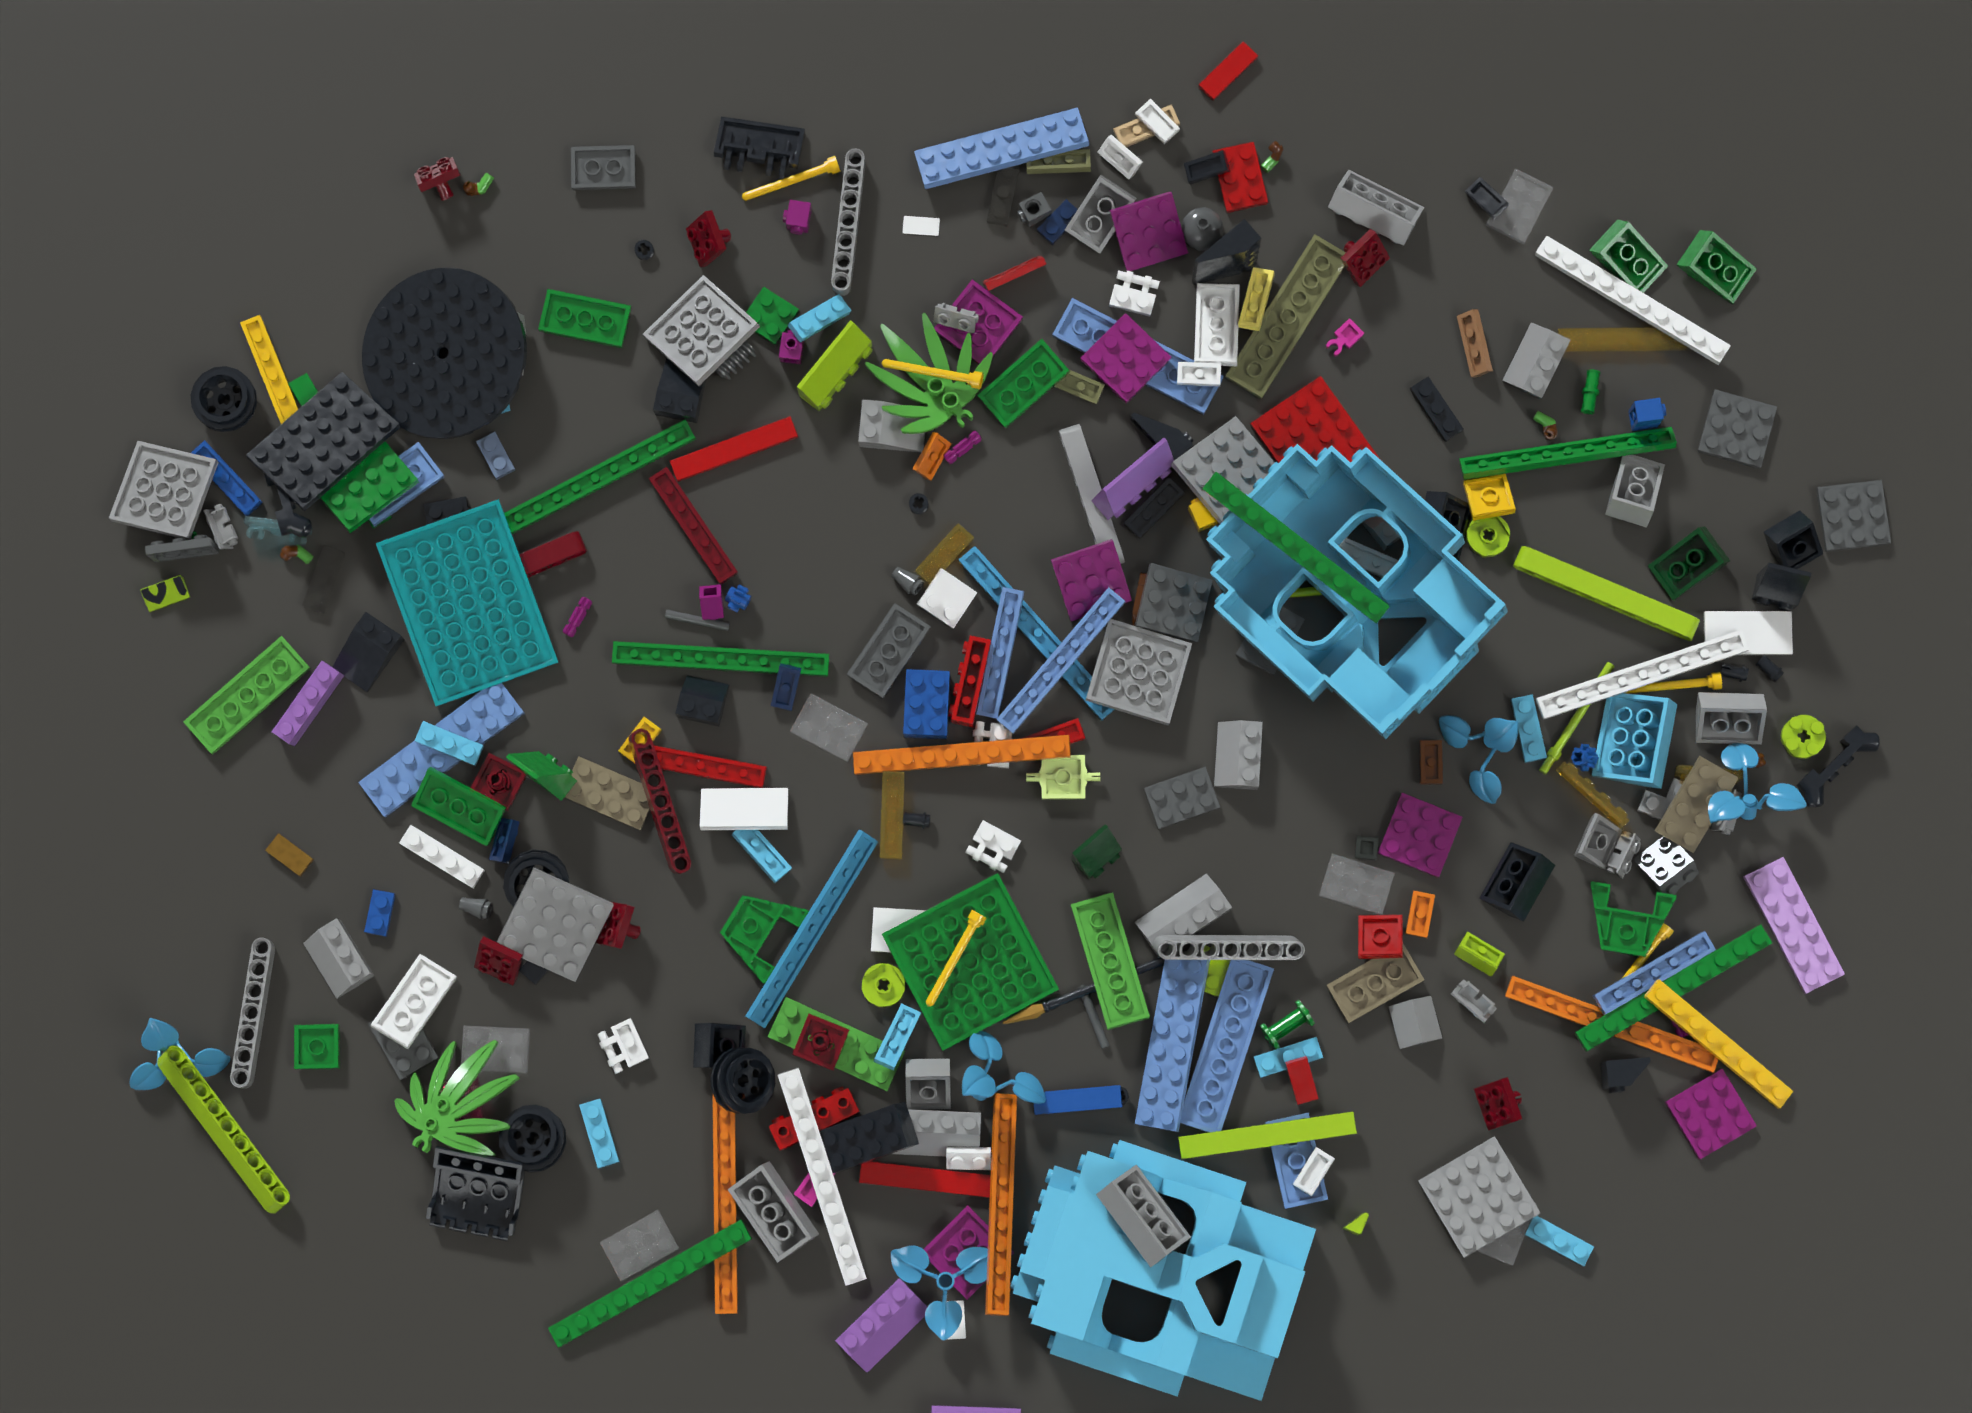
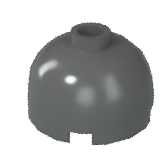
(1202, 228)

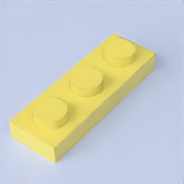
(1256, 299)

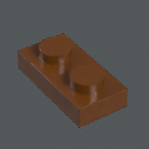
(1431, 762)

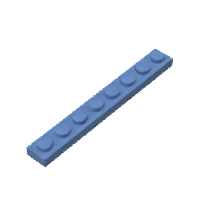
(1061, 660)

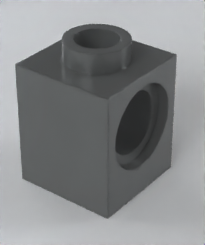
(1035, 201)

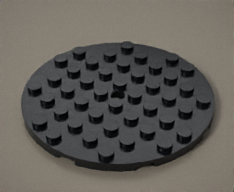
(483, 362)

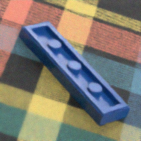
(230, 482)
(1080, 1100)

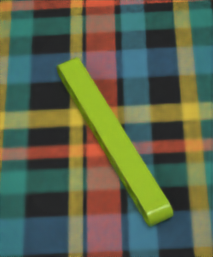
(1606, 593)
(223, 1129)

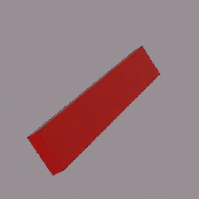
(734, 449)
(708, 767)
(925, 1179)

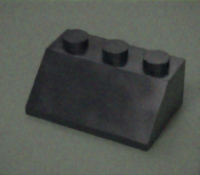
(1453, 510)
(1517, 881)

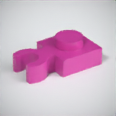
(1346, 336)

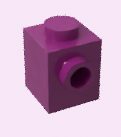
(797, 216)
(790, 349)
(711, 602)

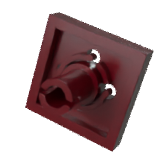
(437, 177)
(707, 238)
(1364, 257)
(496, 780)
(618, 927)
(498, 961)
(814, 1026)
(1498, 1103)

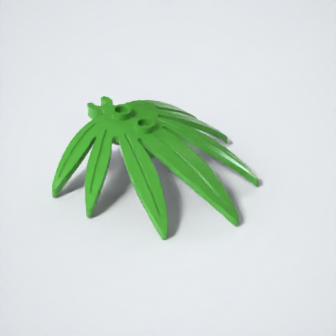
(940, 394)
(440, 1113)

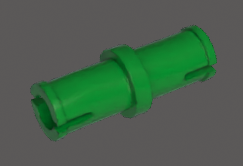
(1590, 391)

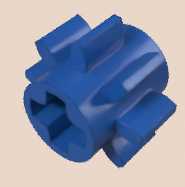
(738, 598)
(1584, 757)

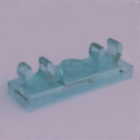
(258, 524)

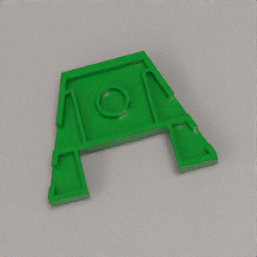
(751, 925)
(1628, 930)

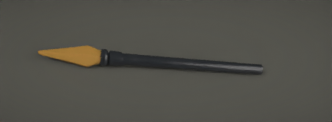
(1036, 1010)

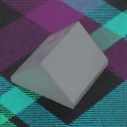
(1598, 841)
(1415, 1022)

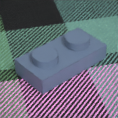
(495, 455)

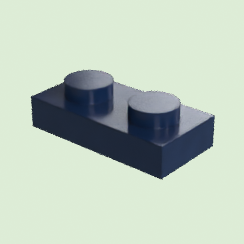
(1056, 223)
(786, 686)
(504, 840)

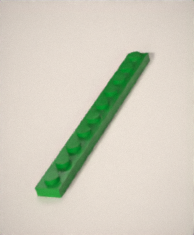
(1567, 453)
(599, 476)
(1295, 547)
(717, 658)
(1680, 983)
(650, 1283)

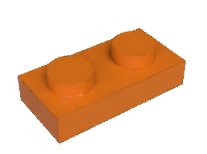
(931, 456)
(1420, 914)

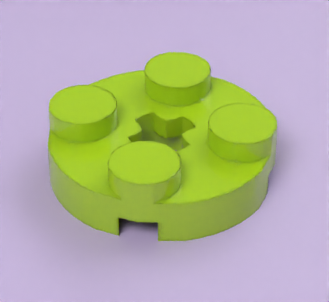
(1487, 548)
(1793, 743)
(871, 982)

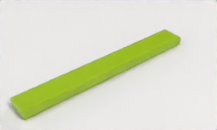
(1267, 1135)

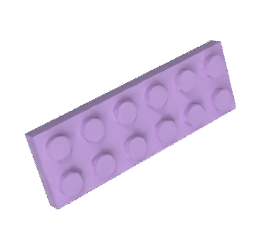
(1794, 925)

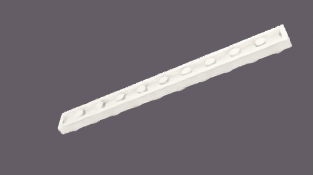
(1632, 300)
(1642, 674)
(822, 1176)

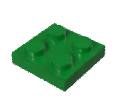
(772, 315)
(317, 1046)

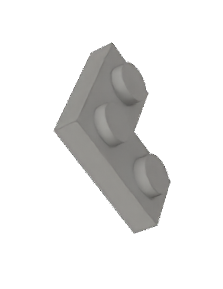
(1657, 805)

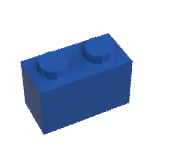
(1646, 414)

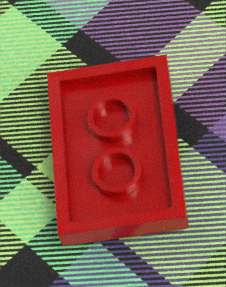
(1244, 183)

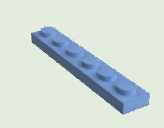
(1000, 652)
(1660, 968)

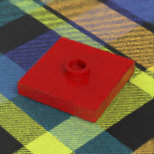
(1380, 936)

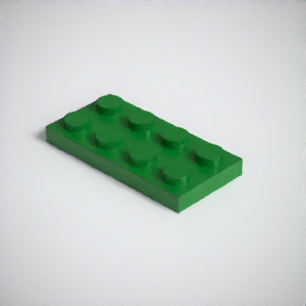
(584, 318)
(1024, 383)
(458, 806)

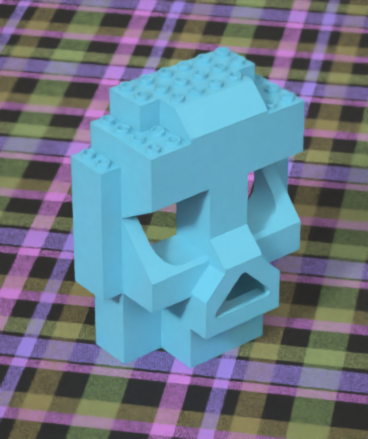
(1323, 506)
(1082, 1248)

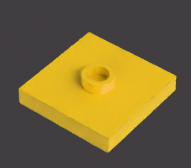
(1489, 496)

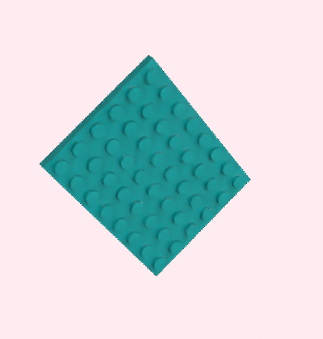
(467, 602)

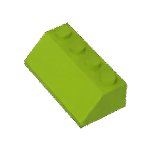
(834, 367)

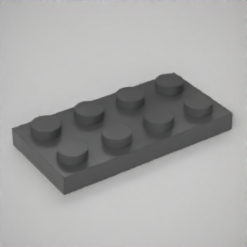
(888, 651)

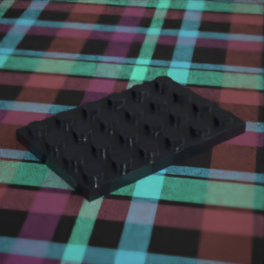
(323, 441)

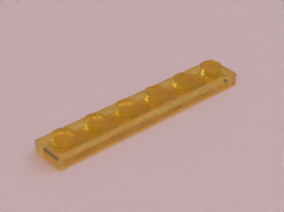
(1619, 339)

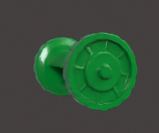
(1287, 1024)

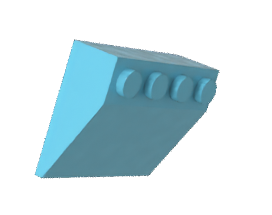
(1635, 739)

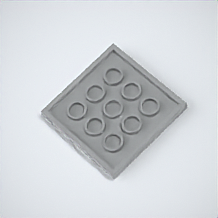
(701, 330)
(1231, 454)
(163, 490)
(1138, 672)
(555, 924)
(1479, 1197)

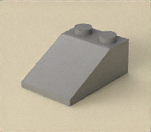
(1093, 219)
(883, 429)
(1635, 490)

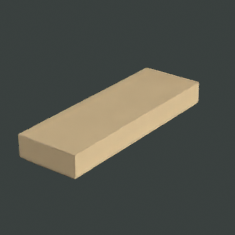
(1136, 131)

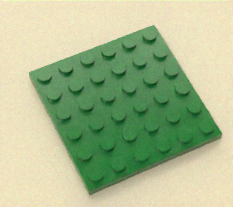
(995, 973)

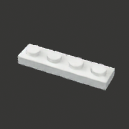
(442, 856)

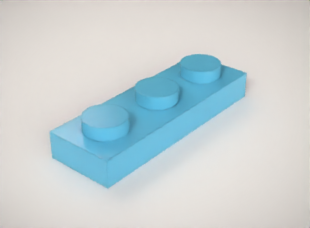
(819, 318)
(1528, 728)
(449, 743)
(762, 853)
(897, 1037)
(1274, 1061)
(599, 1133)
(1559, 1240)

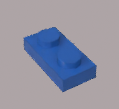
(379, 913)

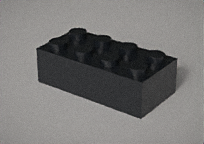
(869, 1137)

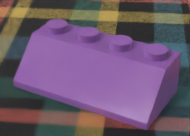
(1134, 480)
(882, 1325)

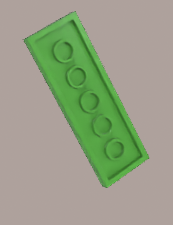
(247, 695)
(1110, 961)
(857, 1053)

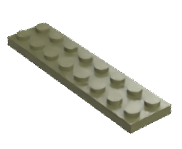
(1287, 317)

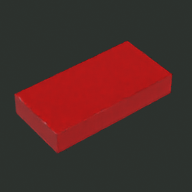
(1301, 1080)

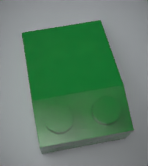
(1628, 256)
(1716, 265)
(545, 772)

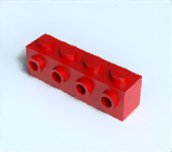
(971, 681)
(826, 1113)

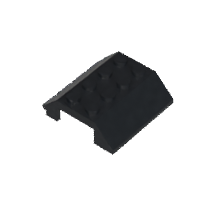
(476, 1193)

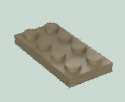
(609, 793)
(1687, 815)
(1374, 984)

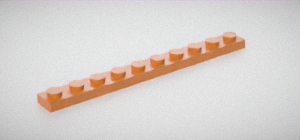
(962, 754)
(1586, 1013)
(1001, 1205)
(724, 1206)

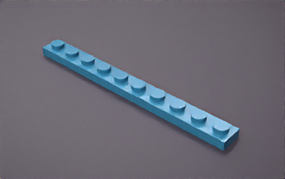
(1030, 625)
(811, 928)

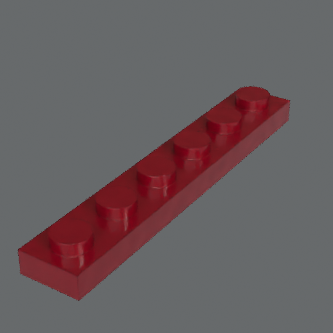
(693, 525)

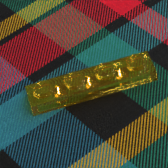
(1586, 788)
(892, 815)

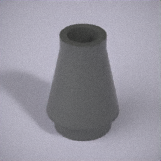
(908, 581)
(478, 908)

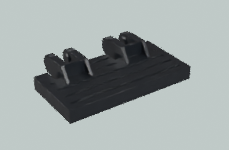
(759, 141)

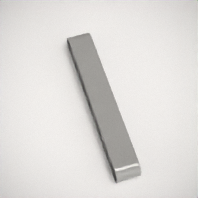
(852, 212)
(1087, 485)
(1219, 942)
(256, 1023)

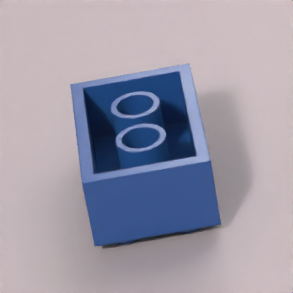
(926, 704)

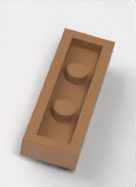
(1474, 343)

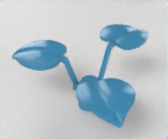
(1498, 735)
(1726, 806)
(159, 1037)
(982, 1086)
(940, 1316)

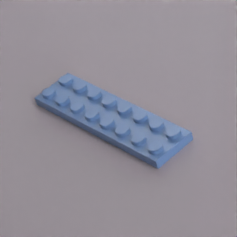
(1001, 148)
(1084, 326)
(403, 773)
(1172, 1044)
(1225, 1045)

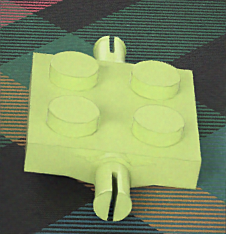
(1063, 778)

